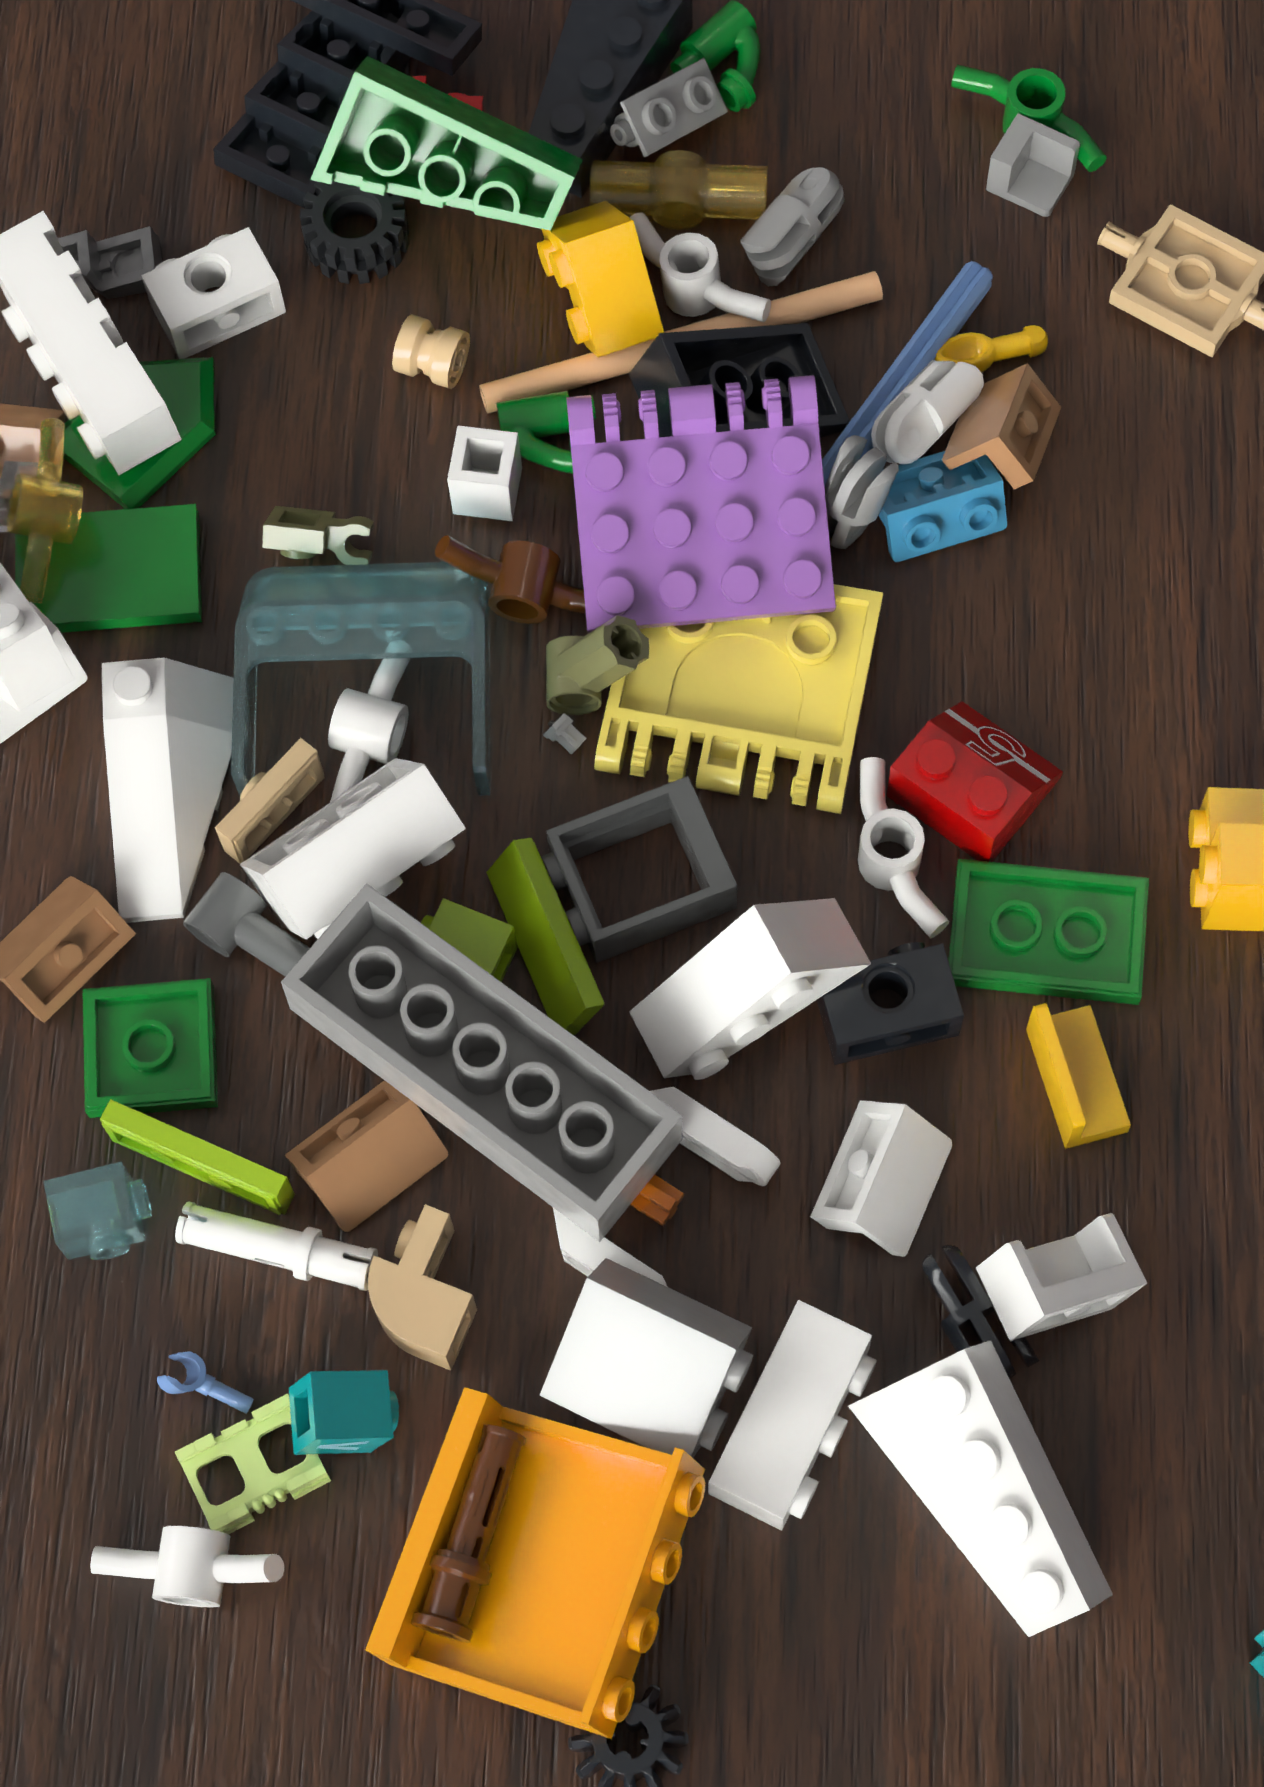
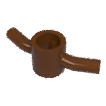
(521, 578)

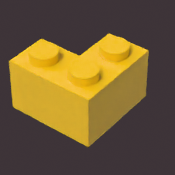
(604, 269)
(1231, 859)

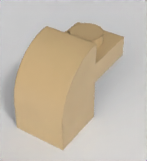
(412, 1306)

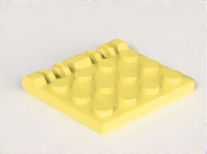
(750, 687)

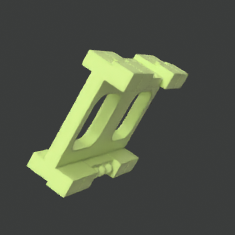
(261, 1484)

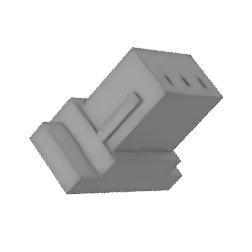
(565, 733)

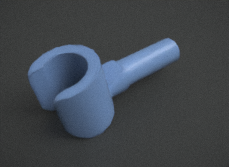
(203, 1383)

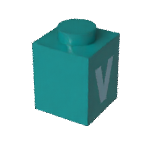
(342, 1412)

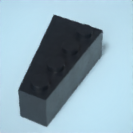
(600, 60)

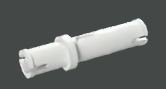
(302, 1252)

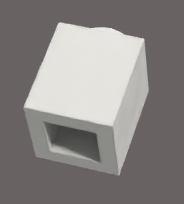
(485, 473)

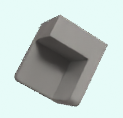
(1032, 165)

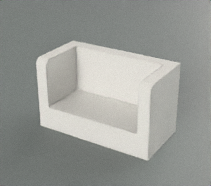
(1061, 1278)

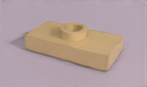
(270, 800)

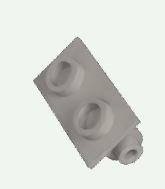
(669, 109)

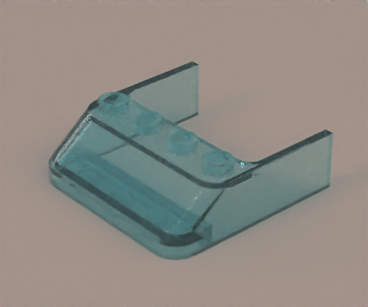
(355, 616)

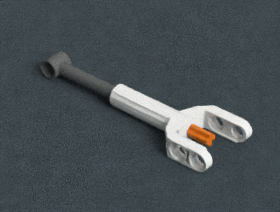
(232, 918)

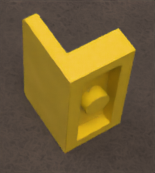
(1077, 1075)

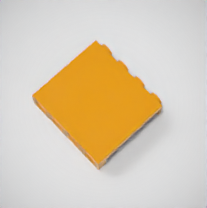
(571, 1563)

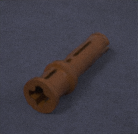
(461, 1565)

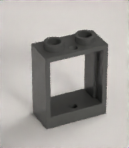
(624, 820)

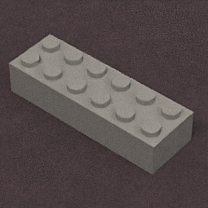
(483, 1061)

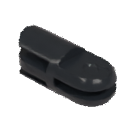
(973, 1313)

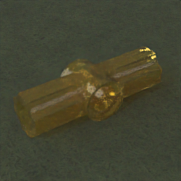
(680, 189)

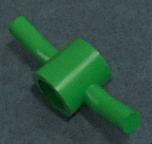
(1035, 95)

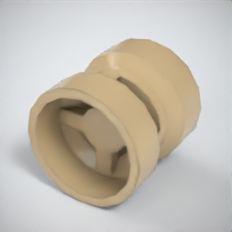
(436, 353)

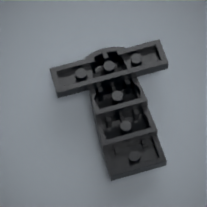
(301, 94)

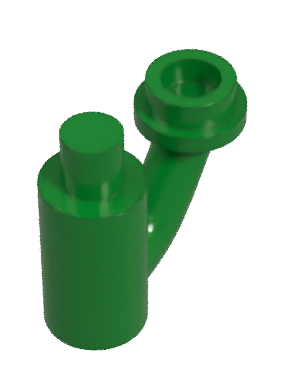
(714, 41)
(539, 418)

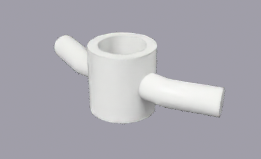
(693, 275)
(368, 725)
(899, 827)
(188, 1566)

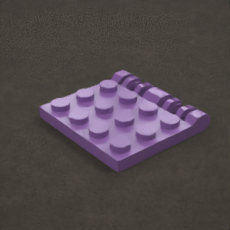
(702, 517)

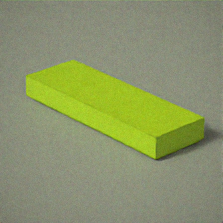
(545, 936)
(197, 1158)

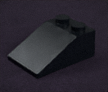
(744, 357)

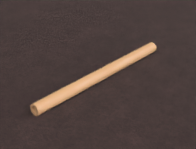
(591, 369)

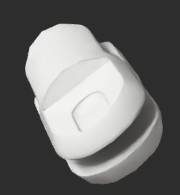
(925, 409)

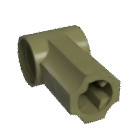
(587, 664)

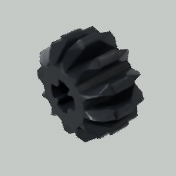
(622, 1765)

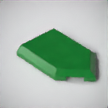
(189, 396)

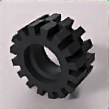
(354, 254)

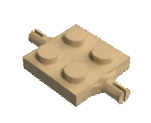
(1187, 279)

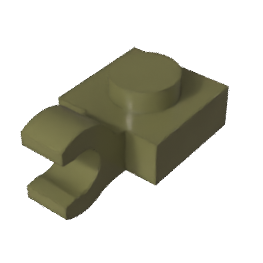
(309, 532)

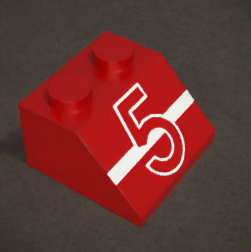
(970, 781)

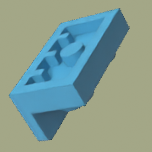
(942, 506)

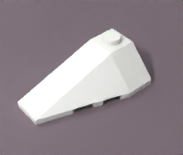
(165, 777)

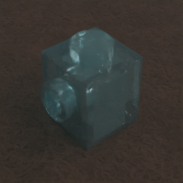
(97, 1211)

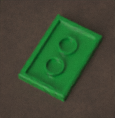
(123, 570)
(1048, 931)

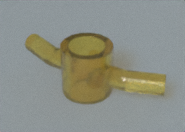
(44, 509)

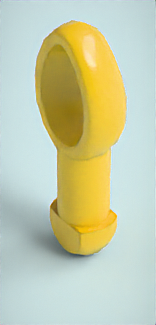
(983, 351)

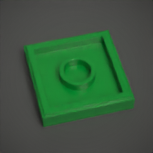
(150, 1046)

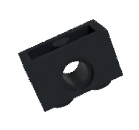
(929, 1012)

